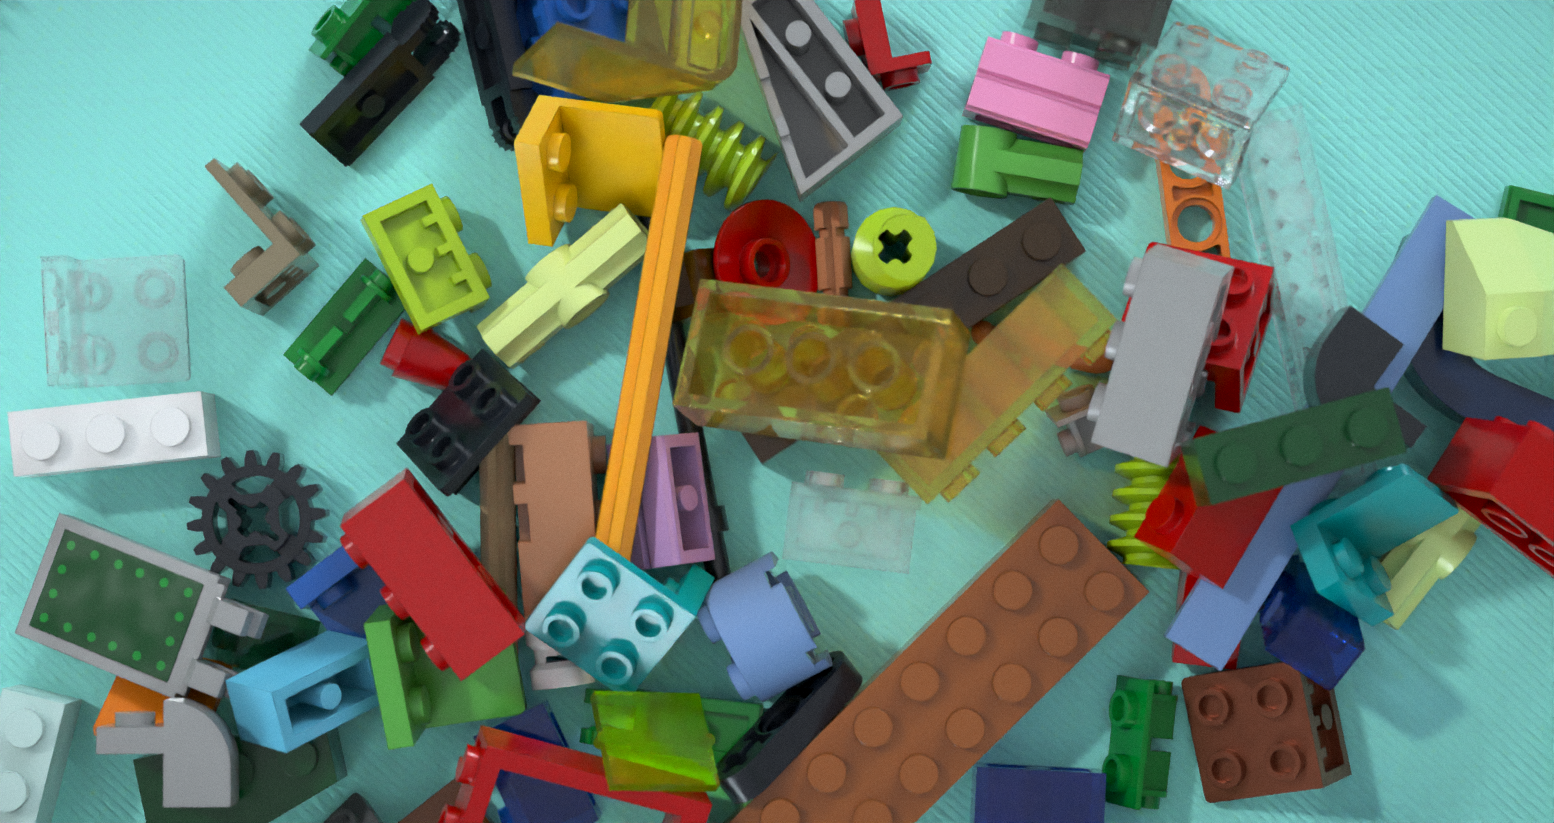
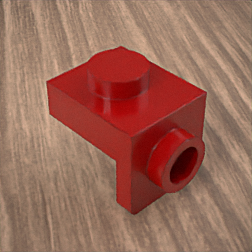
(869, 39)

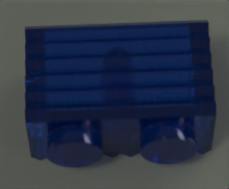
(1308, 628)

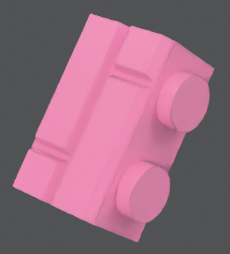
(1037, 92)

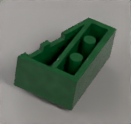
(268, 782)

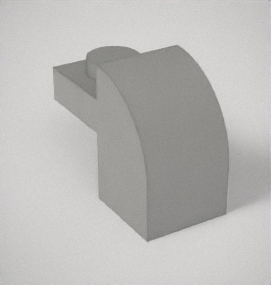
(195, 747)

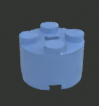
(763, 629)

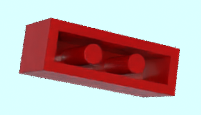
(431, 575)

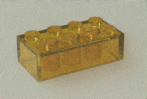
(823, 368)
(1009, 373)

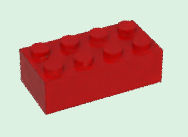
(1504, 482)

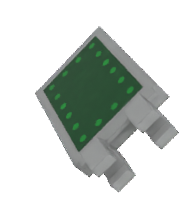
(132, 610)

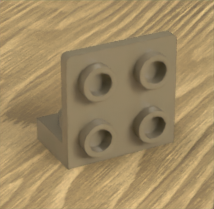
(271, 274)

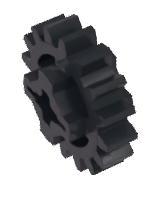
(238, 540)

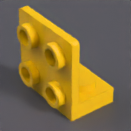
(587, 159)

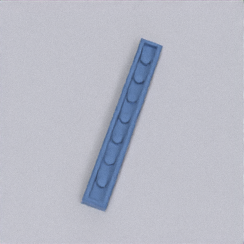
(1405, 307)

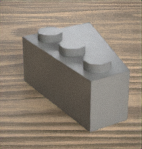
(1159, 354)

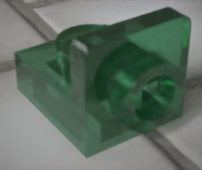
(280, 634)

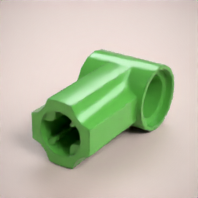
(998, 164)

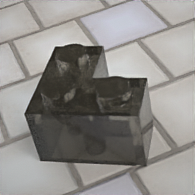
(1115, 29)

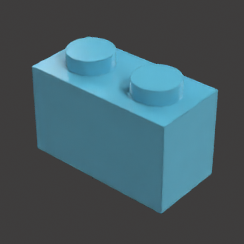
(303, 691)

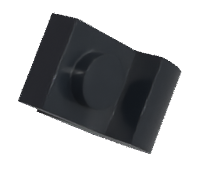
(1350, 361)

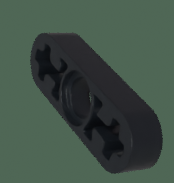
(786, 729)

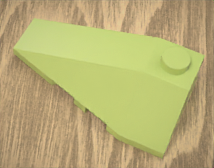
(1498, 289)

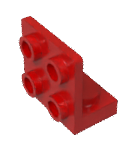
(1240, 331)

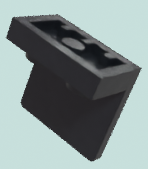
(466, 422)

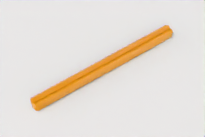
(648, 343)

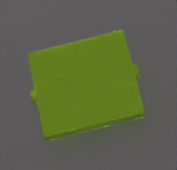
(654, 741)

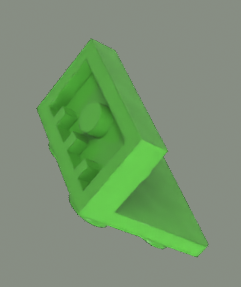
(421, 696)

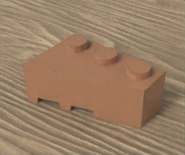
(554, 498)

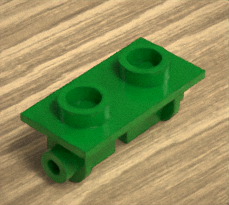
(349, 30)
(346, 328)
(1137, 714)

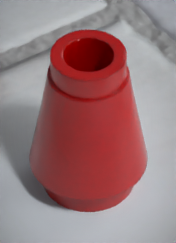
(422, 357)

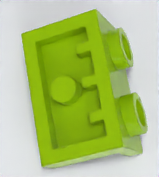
(427, 258)

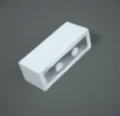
(114, 434)

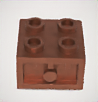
(1264, 732)

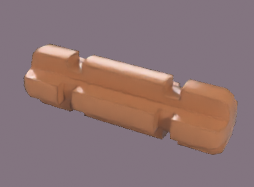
(832, 248)

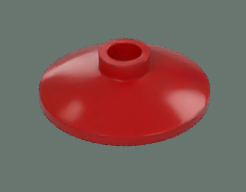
(775, 238)

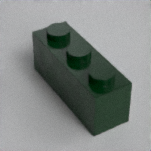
(1293, 447)

